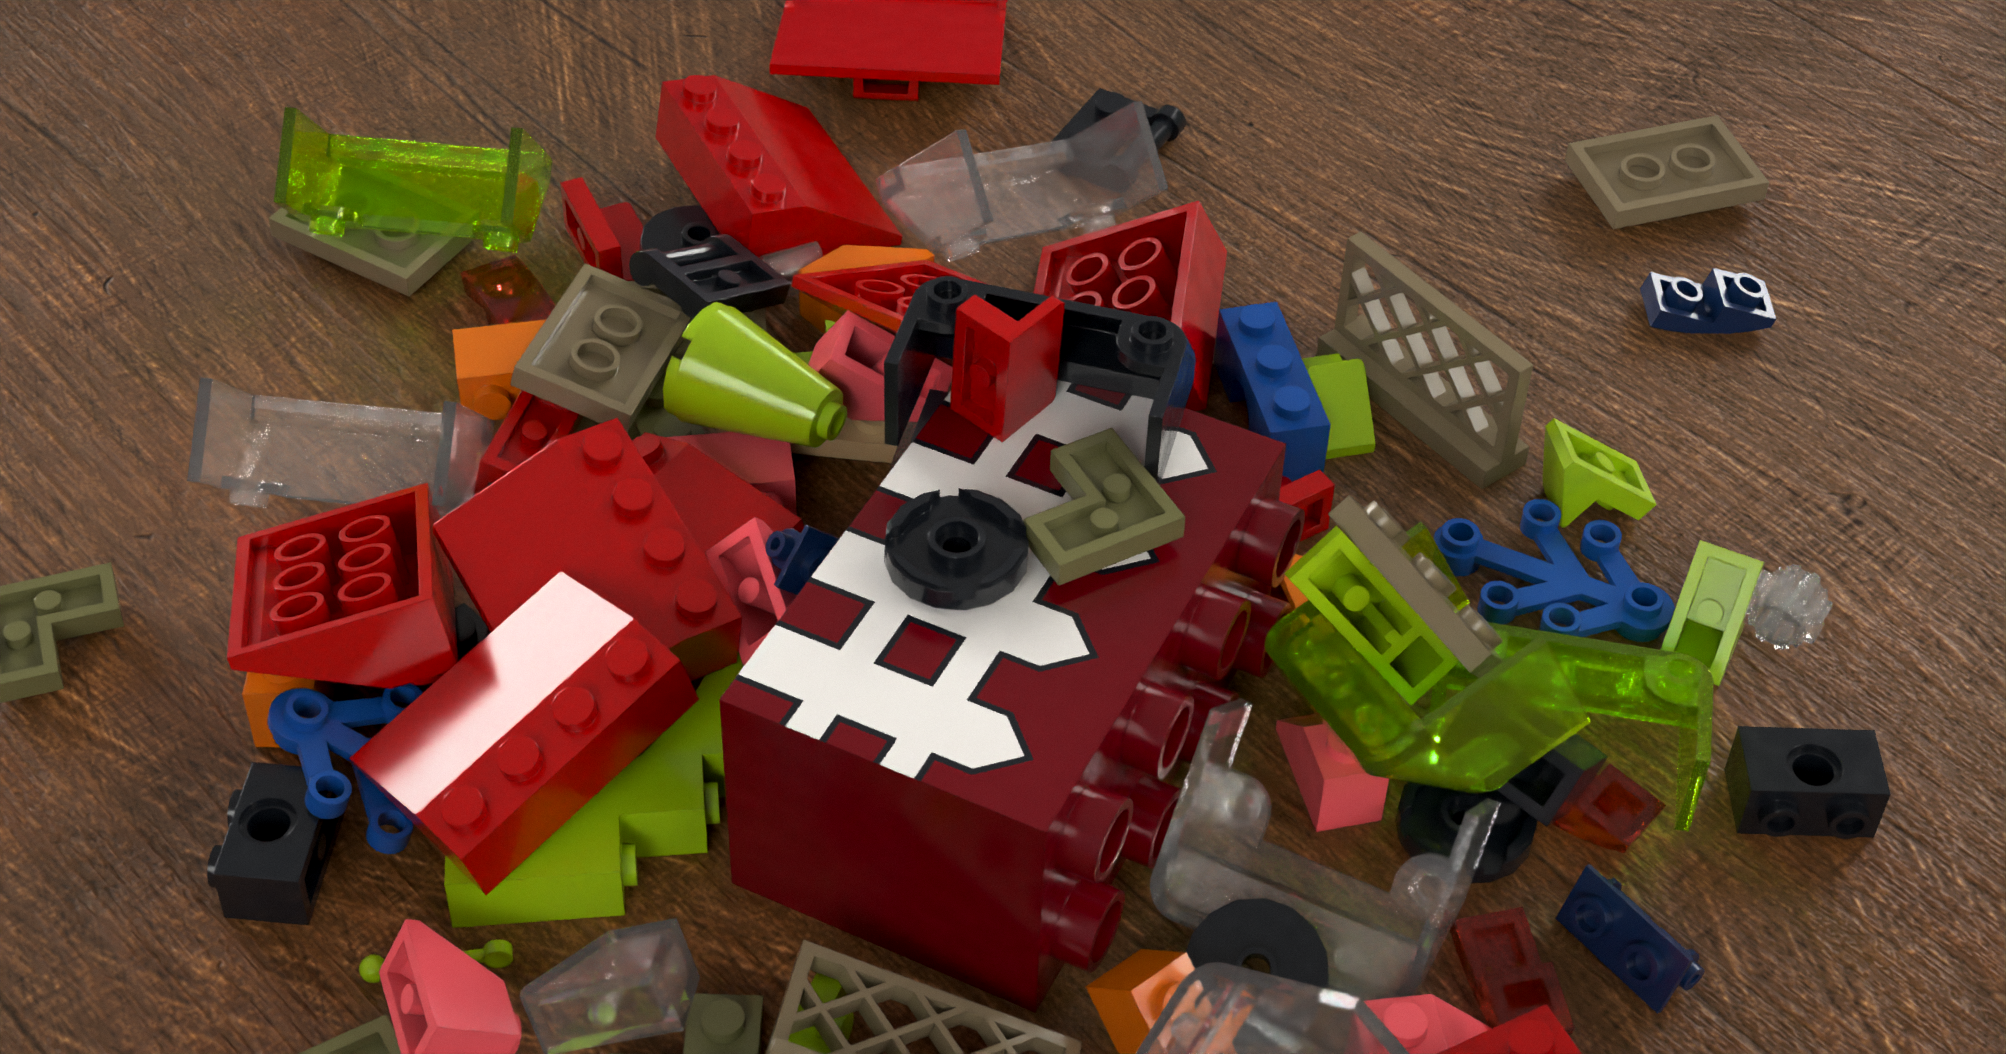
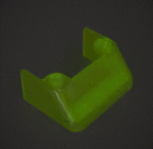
(411, 185)
(1624, 684)
(1463, 744)

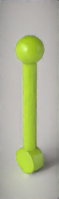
(495, 954)

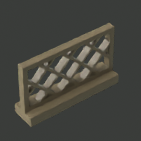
(1408, 381)
(932, 1007)

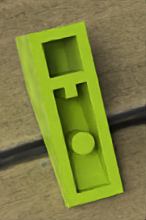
(1372, 615)

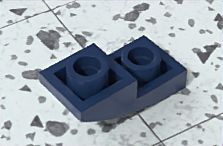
(1718, 306)

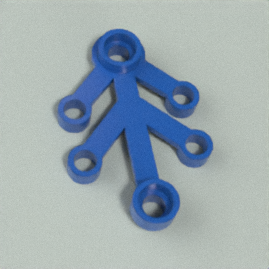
(1625, 604)
(329, 729)

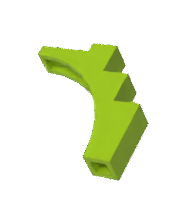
(646, 811)

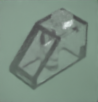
(615, 989)

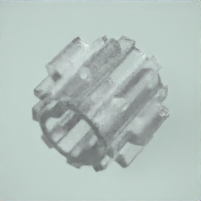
(1788, 607)

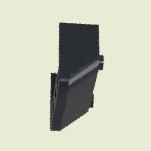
(1097, 350)

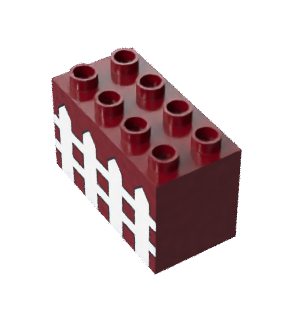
(999, 762)

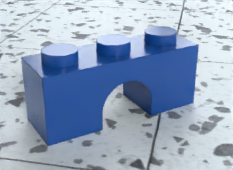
(1265, 368)

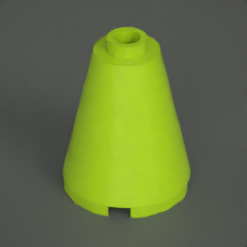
(749, 383)

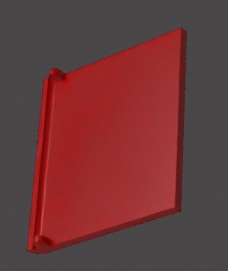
(892, 42)

